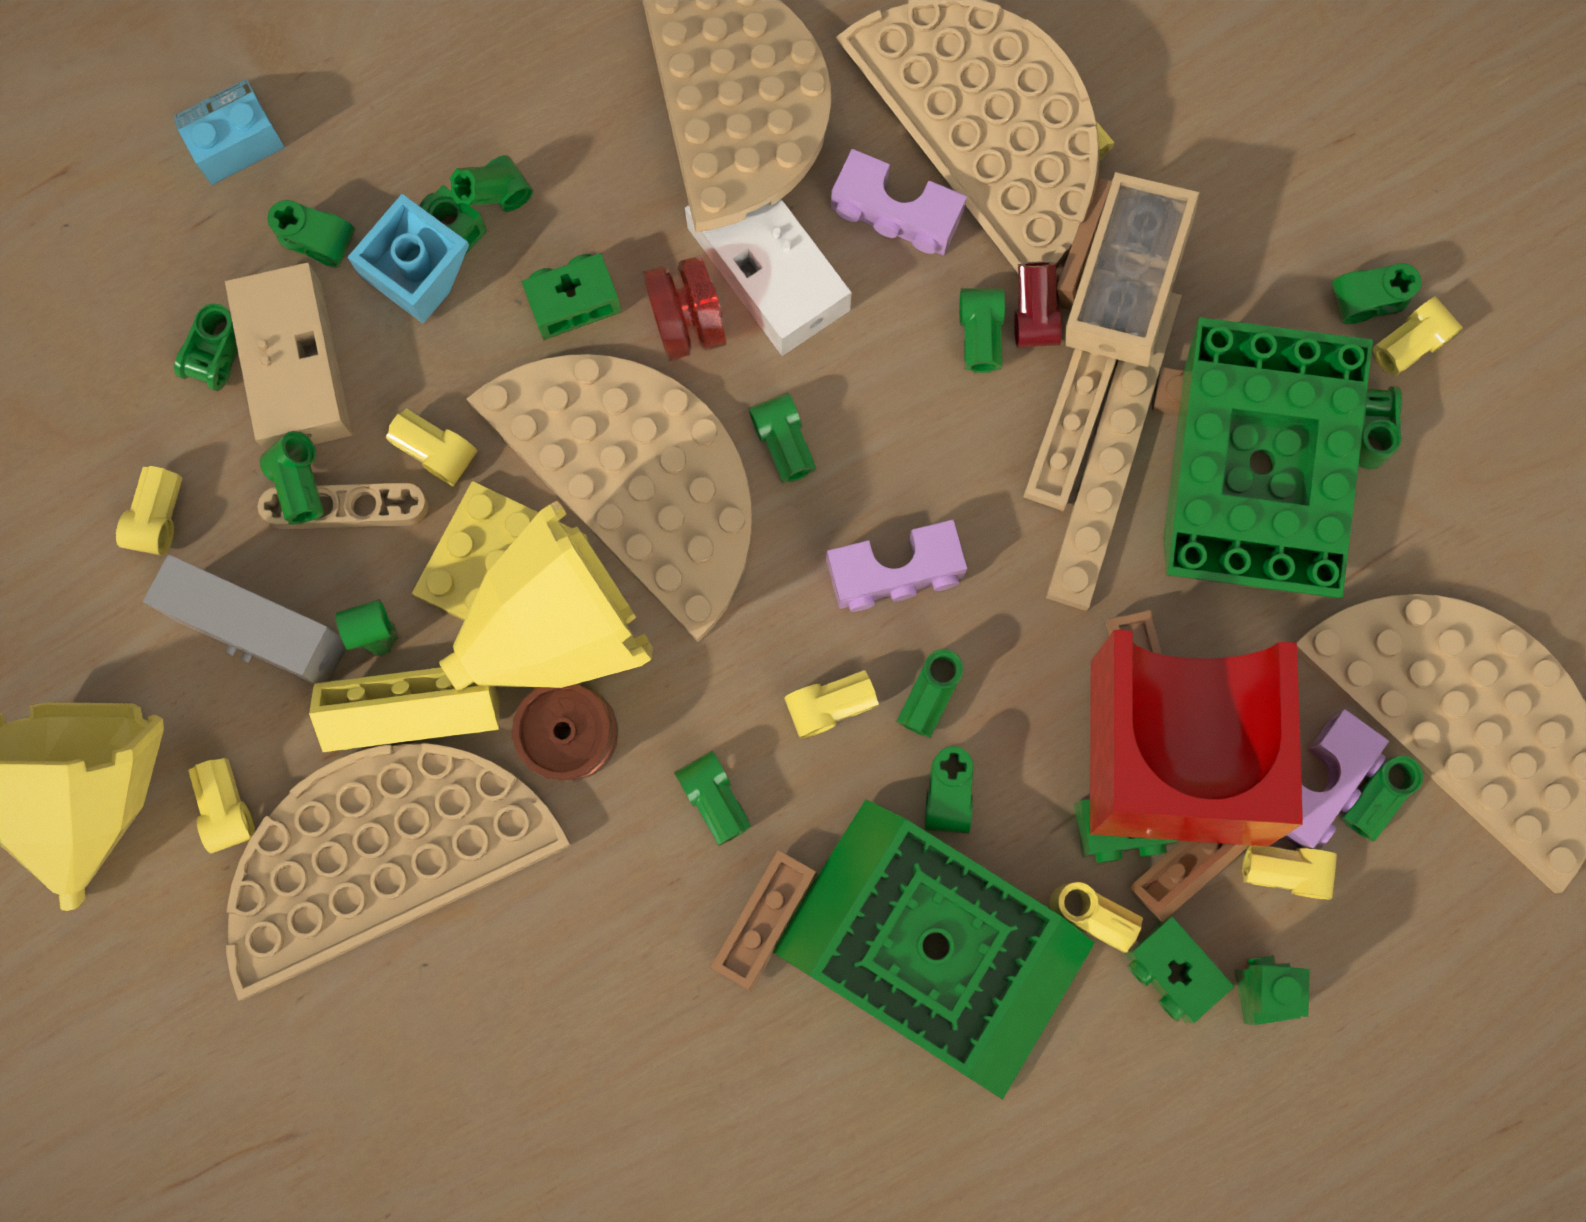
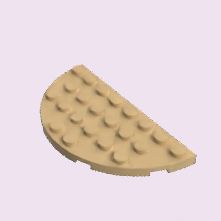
(741, 101)
(992, 113)
(638, 469)
(1475, 710)
(373, 850)

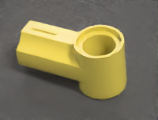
(1423, 332)
(440, 451)
(149, 522)
(820, 707)
(223, 816)
(1302, 871)
(1099, 916)

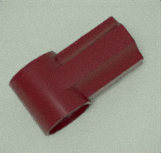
(1037, 318)

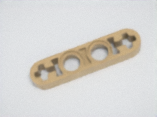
(343, 506)

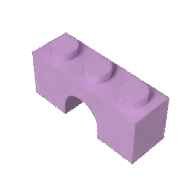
(925, 222)
(861, 579)
(1349, 752)

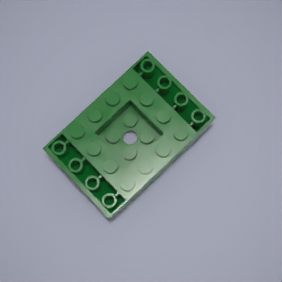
(1304, 408)
(866, 933)

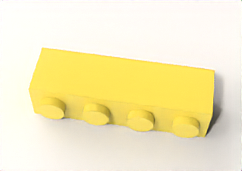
(399, 709)

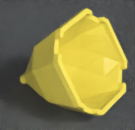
(546, 615)
(73, 787)

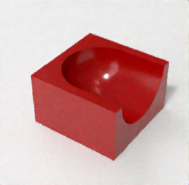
(1194, 745)

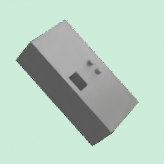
(245, 621)

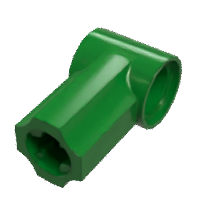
(491, 184)
(982, 317)
(779, 427)
(289, 467)
(367, 628)
(930, 696)
(709, 790)
(1381, 799)

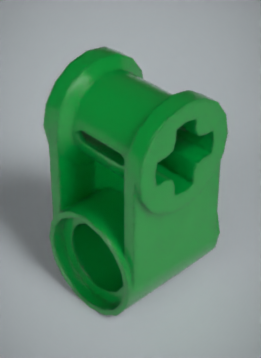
(316, 233)
(1370, 294)
(208, 355)
(1382, 424)
(949, 800)

